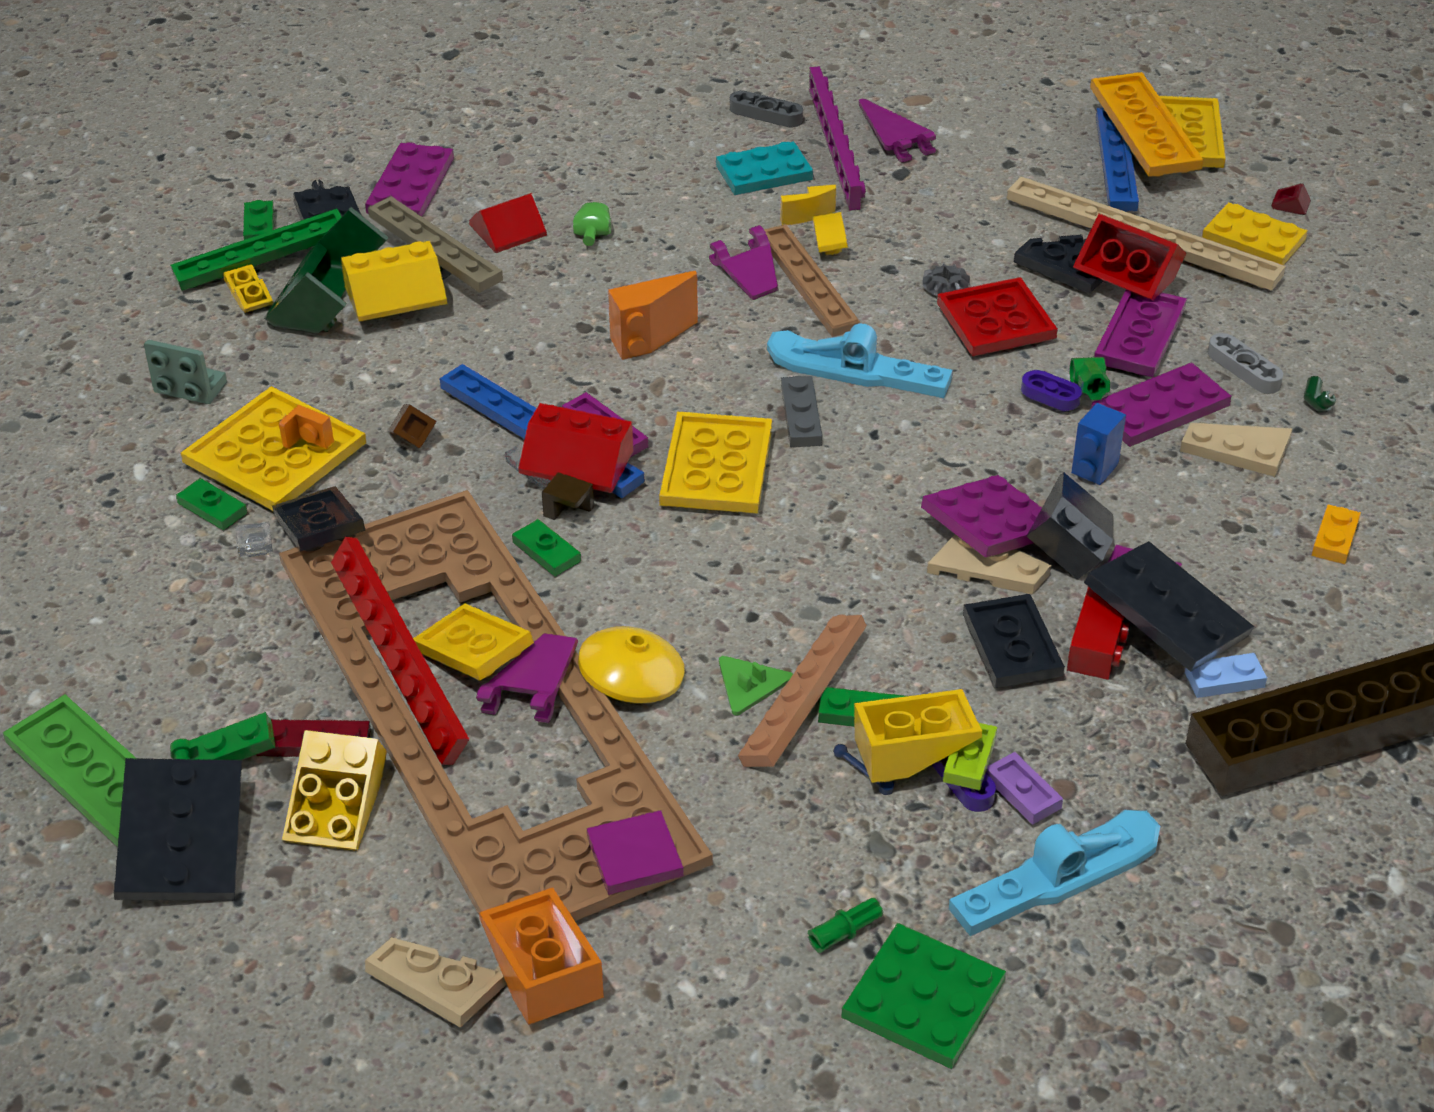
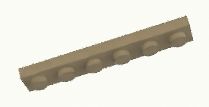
(450, 253)

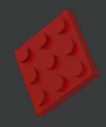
(996, 316)

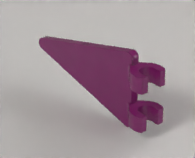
(896, 131)

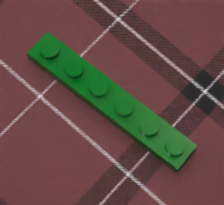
(253, 250)

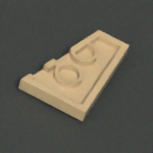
(1241, 446)
(1005, 570)

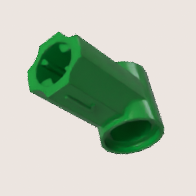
(1090, 376)

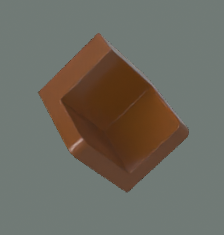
(412, 425)

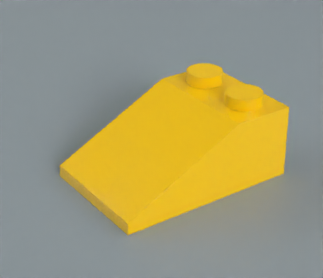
(912, 732)

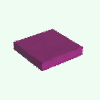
(634, 852)

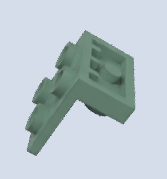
(182, 372)

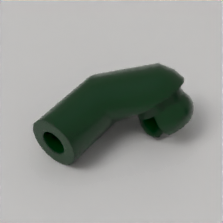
(1315, 398)

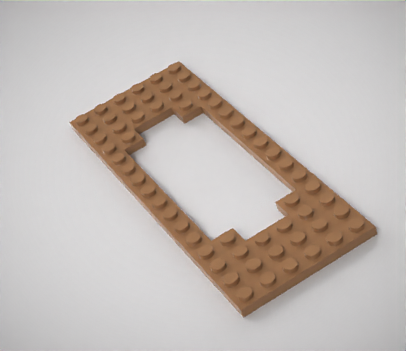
(490, 852)

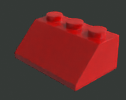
(1129, 257)
(576, 445)

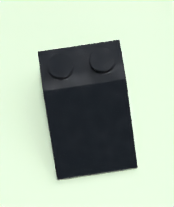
(1073, 527)

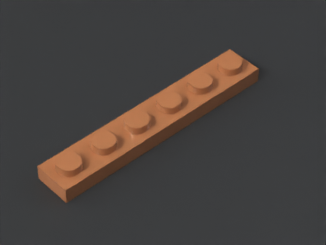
(802, 691)

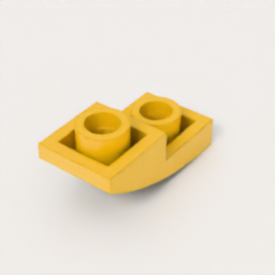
(803, 207)
(830, 233)
(247, 288)

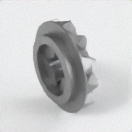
(935, 281)

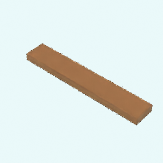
(810, 281)

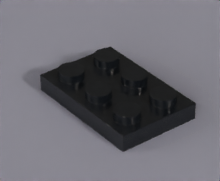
(318, 519)
(1013, 640)

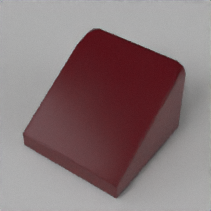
(1292, 199)

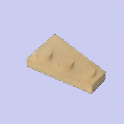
(438, 983)

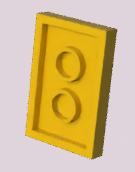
(1255, 233)
(473, 641)

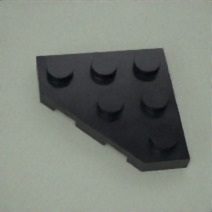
(1057, 261)

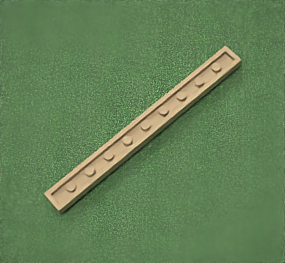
(1199, 250)

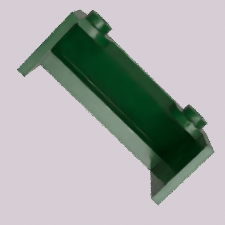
(316, 287)

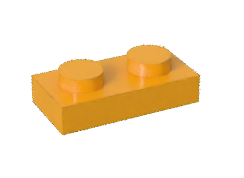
(1336, 534)

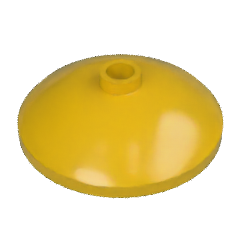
(631, 664)

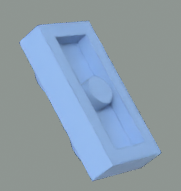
(1227, 675)

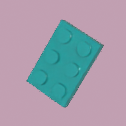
(764, 168)

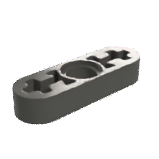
(766, 108)

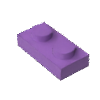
(1024, 788)

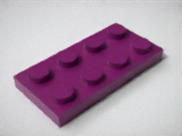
(412, 176)
(1140, 332)
(1166, 402)

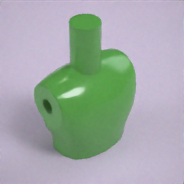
(592, 221)

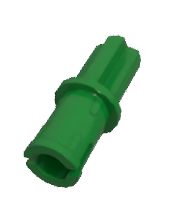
(844, 925)

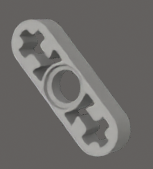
(1261, 374)

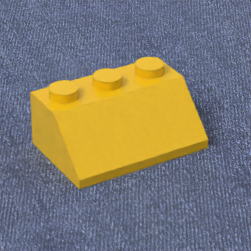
(393, 280)

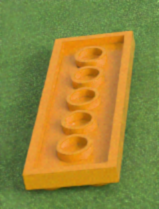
(1146, 124)

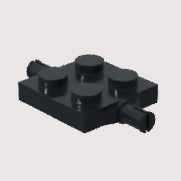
(321, 200)

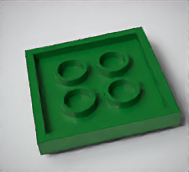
(924, 995)

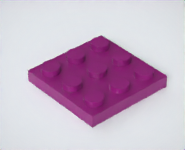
(985, 514)

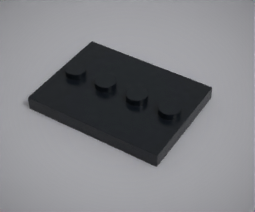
(1169, 605)
(178, 830)

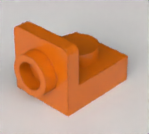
(306, 425)

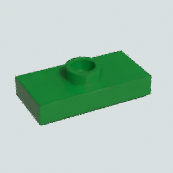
(211, 504)
(546, 547)

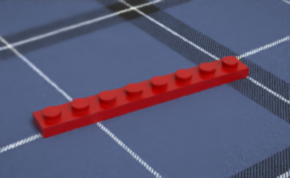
(400, 652)

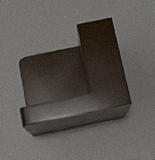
(564, 492)

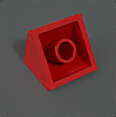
(509, 223)

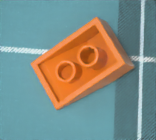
(652, 313)
(543, 955)

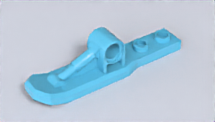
(855, 361)
(1059, 869)

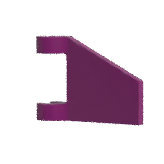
(750, 269)
(535, 672)

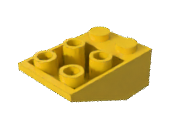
(334, 790)

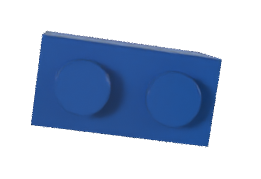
(1098, 443)

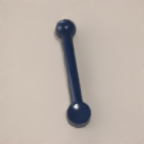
(841, 751)

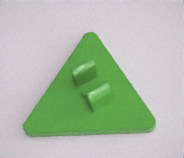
(749, 682)

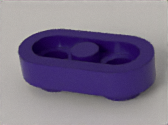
(1051, 390)

